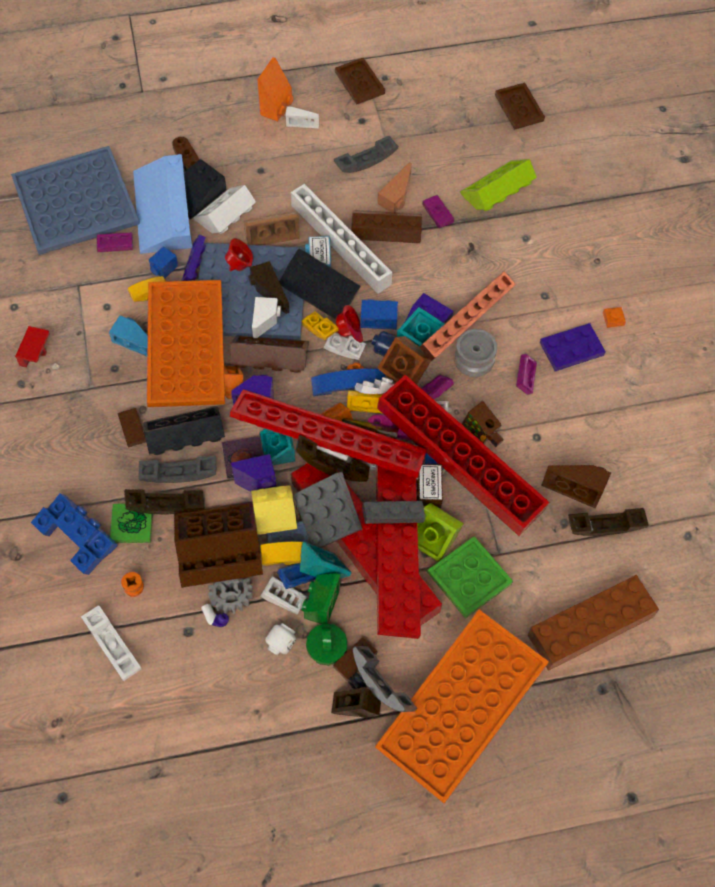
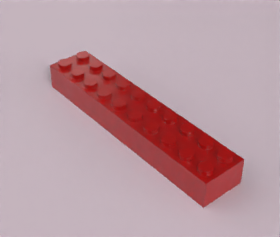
(462, 455)
(361, 546)

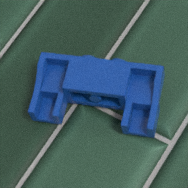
(82, 530)

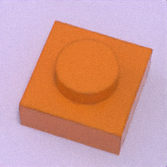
(614, 317)

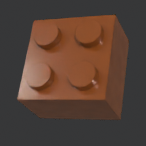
(404, 359)

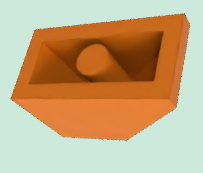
(232, 378)

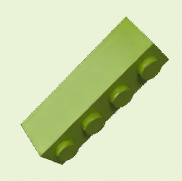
(499, 184)

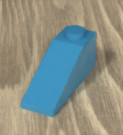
(129, 335)

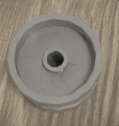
(475, 352)

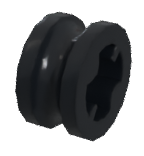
(357, 681)

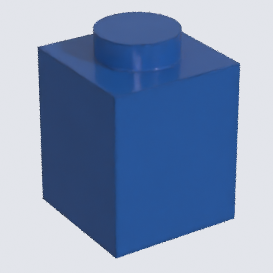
(163, 262)

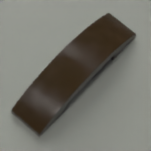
(329, 464)
(163, 503)
(608, 524)

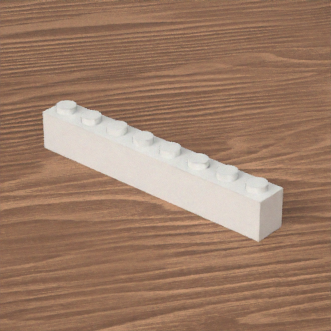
(341, 239)

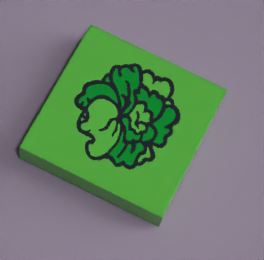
(130, 525)

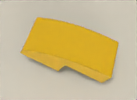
(139, 291)
(319, 326)
(281, 552)

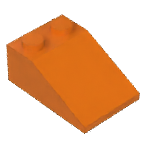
(274, 91)

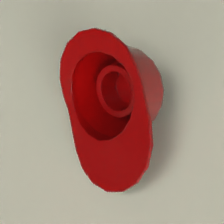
(238, 255)
(349, 323)

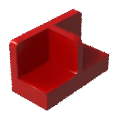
(32, 346)

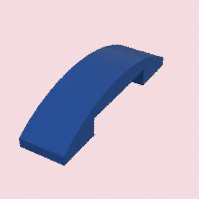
(343, 380)

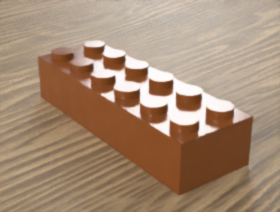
(593, 622)

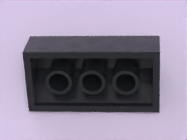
(318, 284)
(183, 430)

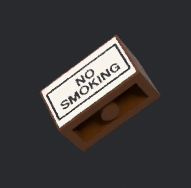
(430, 485)

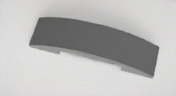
(367, 158)
(177, 471)
(366, 664)

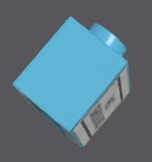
(319, 248)

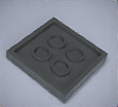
(327, 511)

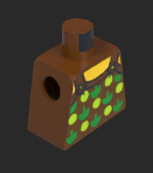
(483, 424)

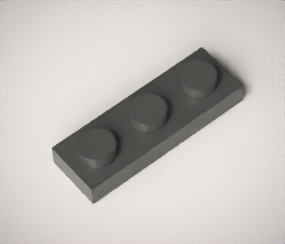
(393, 512)

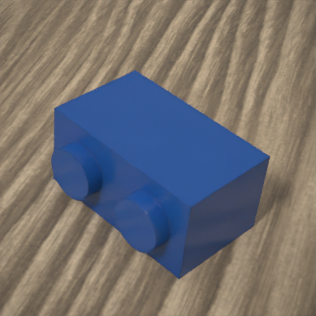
(379, 314)

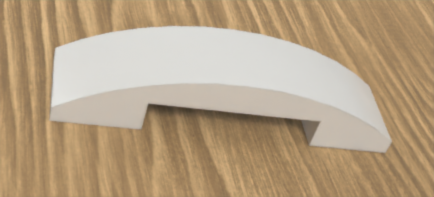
(111, 643)

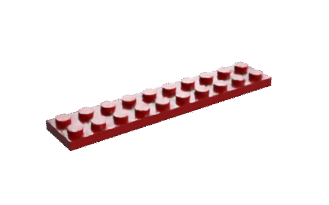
(329, 433)
(397, 561)

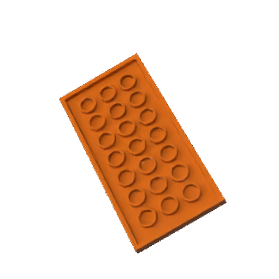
(185, 344)
(462, 705)

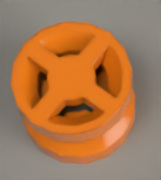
(135, 588)

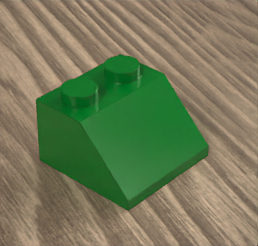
(322, 598)

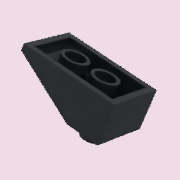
(202, 186)

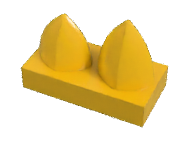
(363, 402)

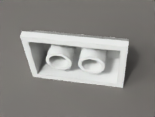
(226, 209)

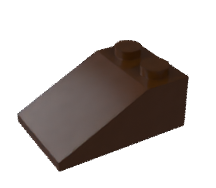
(577, 482)

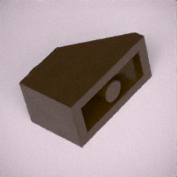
(356, 703)

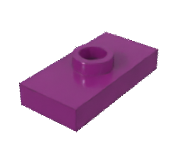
(438, 211)
(114, 242)
(526, 374)
(438, 386)

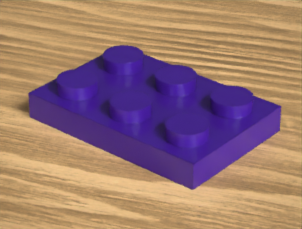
(572, 347)

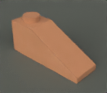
(394, 193)

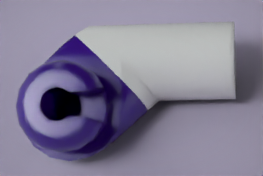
(214, 619)

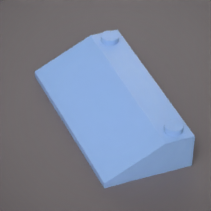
(162, 205)

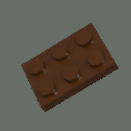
(360, 80)
(519, 106)

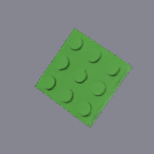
(469, 577)

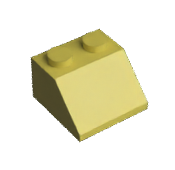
(274, 509)

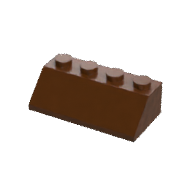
(387, 226)
(269, 353)

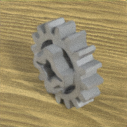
(228, 599)

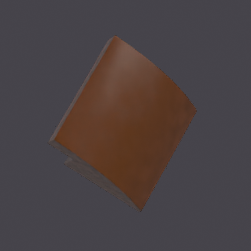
(217, 544)

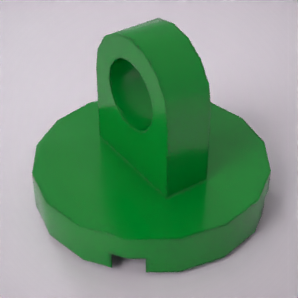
(326, 644)

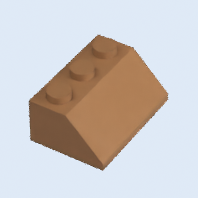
(272, 229)

